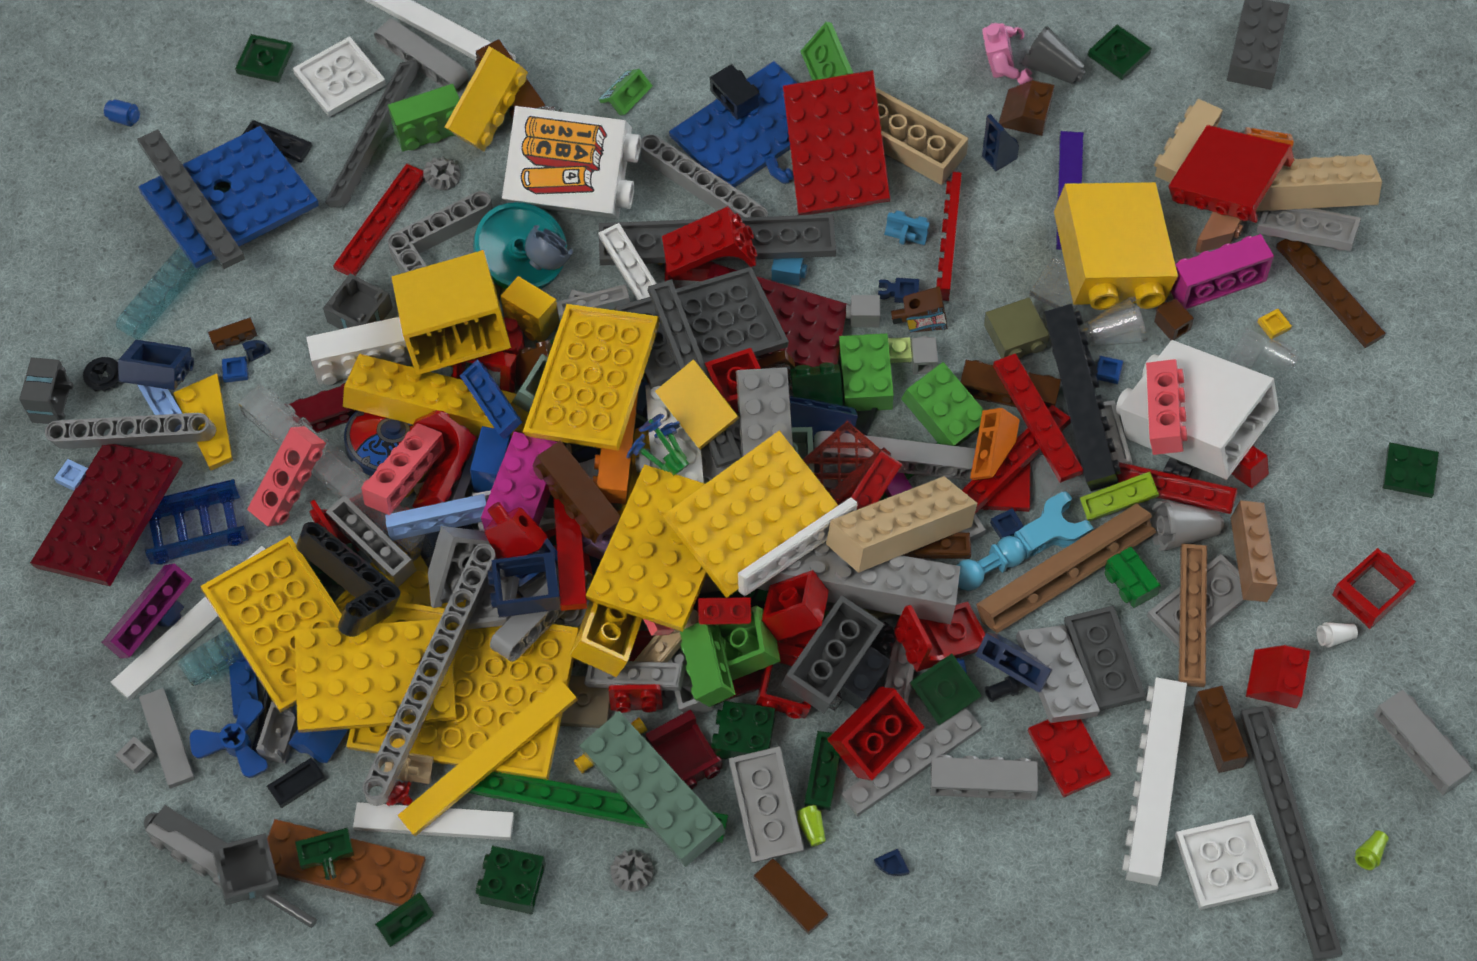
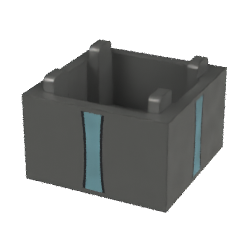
(357, 304)
(45, 390)
(245, 869)

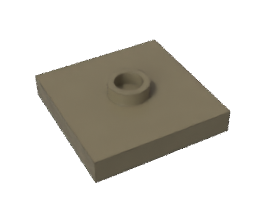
(590, 709)

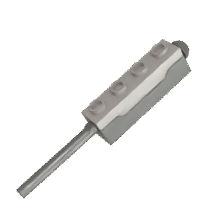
(194, 844)

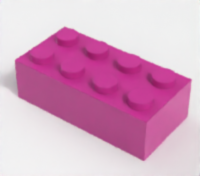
(1222, 271)
(516, 480)

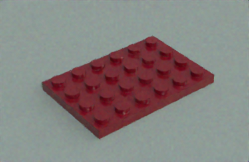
(807, 319)
(106, 514)

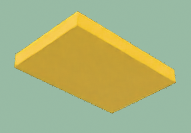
(697, 404)

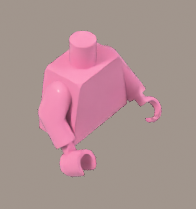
(1000, 53)

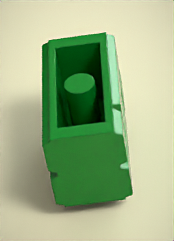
(1132, 577)

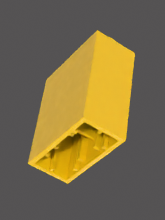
(1115, 244)
(450, 312)

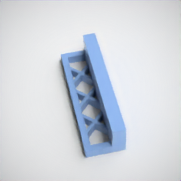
(432, 517)

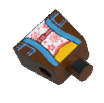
(922, 311)

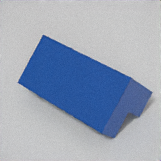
(318, 744)

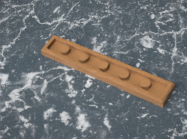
(1192, 615)

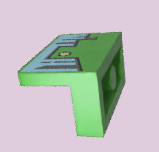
(626, 91)

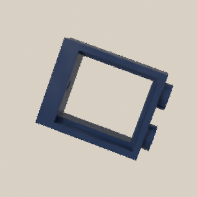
(155, 364)
(520, 566)

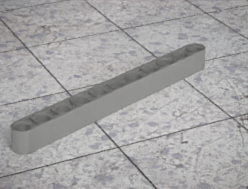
(426, 684)

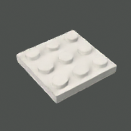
(339, 76)
(1226, 862)

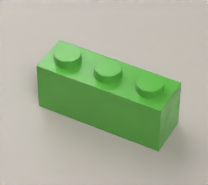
(707, 664)

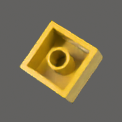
(531, 308)

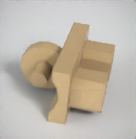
(416, 768)

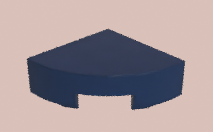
(255, 349)
(892, 863)

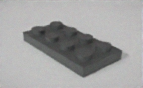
(1105, 657)

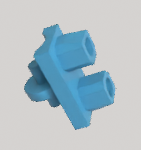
(907, 228)

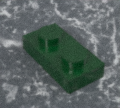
(404, 919)

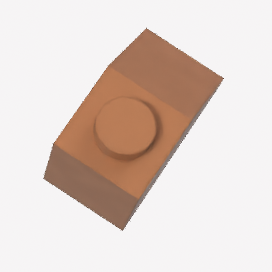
(1218, 232)

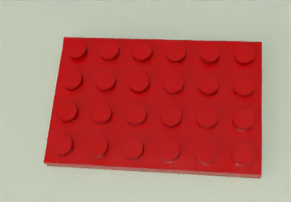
(836, 143)

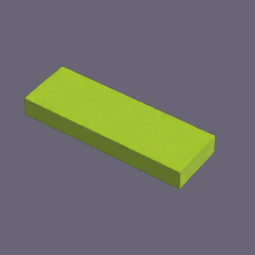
(1119, 496)

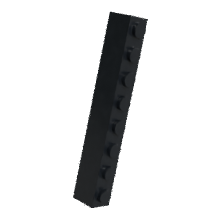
(1081, 397)

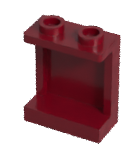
(685, 749)

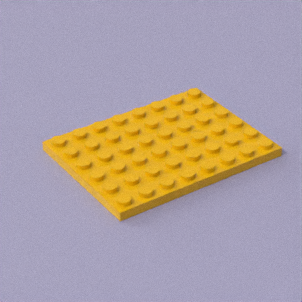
(486, 697)

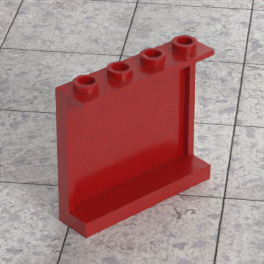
(1229, 172)

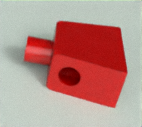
(513, 532)

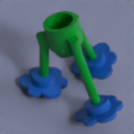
(676, 459)

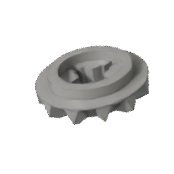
(443, 181)
(639, 879)

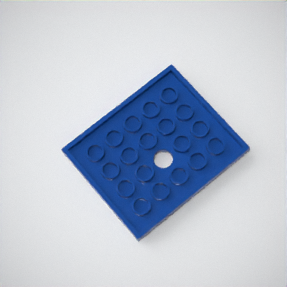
(261, 195)

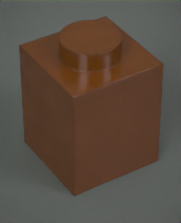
(1173, 319)

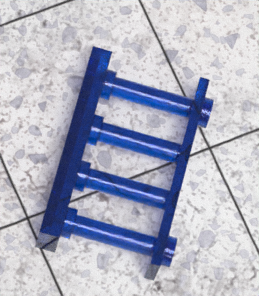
(198, 499)

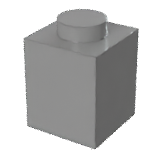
(864, 310)
(923, 354)

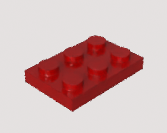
(1069, 755)

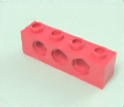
(1165, 407)
(286, 464)
(403, 469)

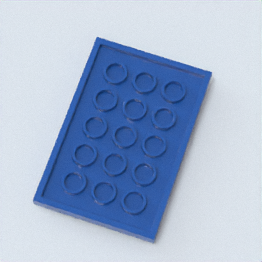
(738, 147)

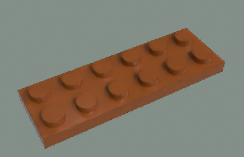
(371, 873)

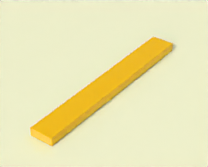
(487, 757)

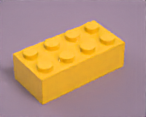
(605, 638)

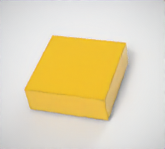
(1274, 323)

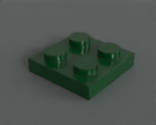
(1119, 52)
(264, 58)
(1410, 470)
(945, 689)

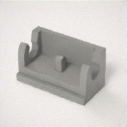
(276, 734)

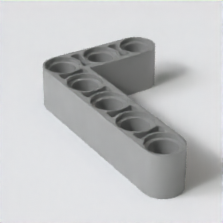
(432, 233)

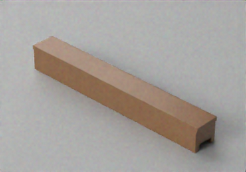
(1065, 568)

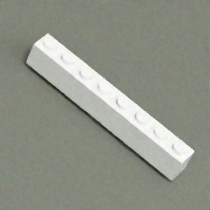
(1155, 782)

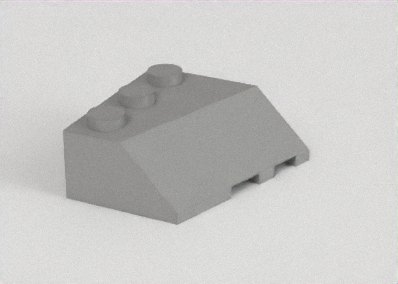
(450, 559)

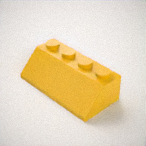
(486, 99)

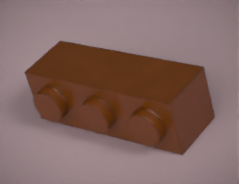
(232, 334)

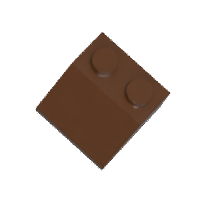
(1027, 107)

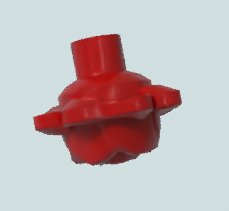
(400, 794)

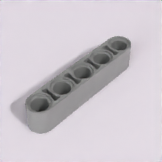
(411, 47)
(525, 629)

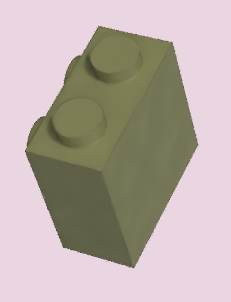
(1016, 329)

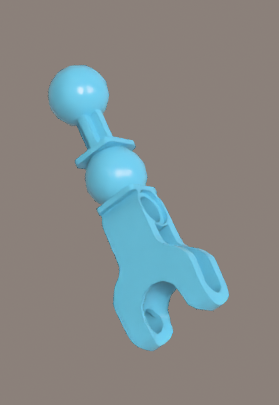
(1028, 541)

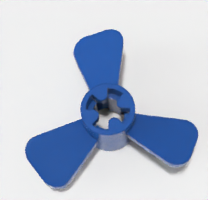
(206, 743)

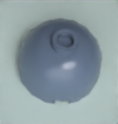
(546, 249)

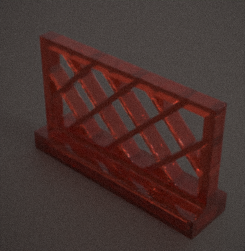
(846, 488)

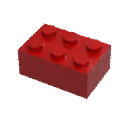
(876, 733)

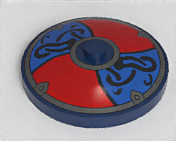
(372, 438)

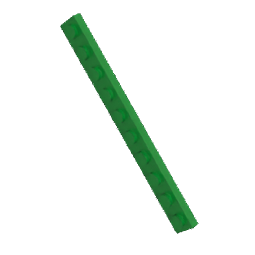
(565, 798)

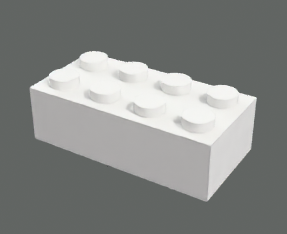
(336, 351)

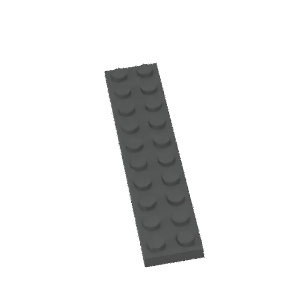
(773, 237)

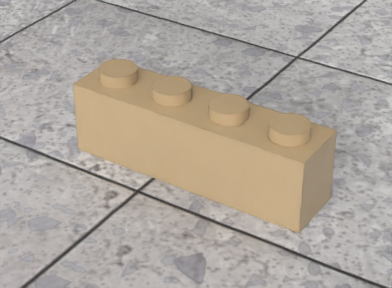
(1186, 136)

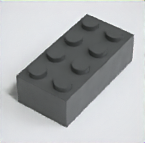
(1258, 43)
(832, 654)

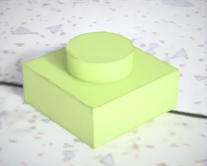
(900, 350)

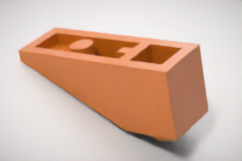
(994, 441)

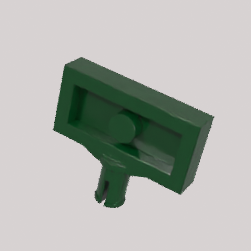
(325, 850)

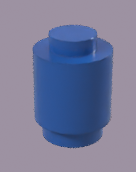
(121, 112)

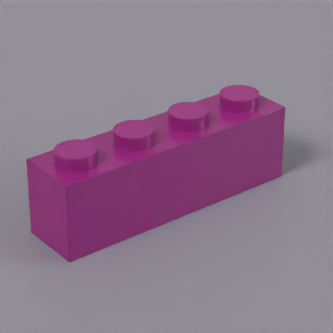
(147, 611)

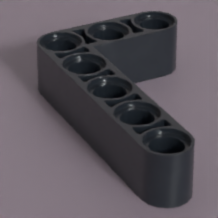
(373, 591)

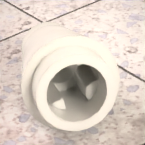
(1335, 633)

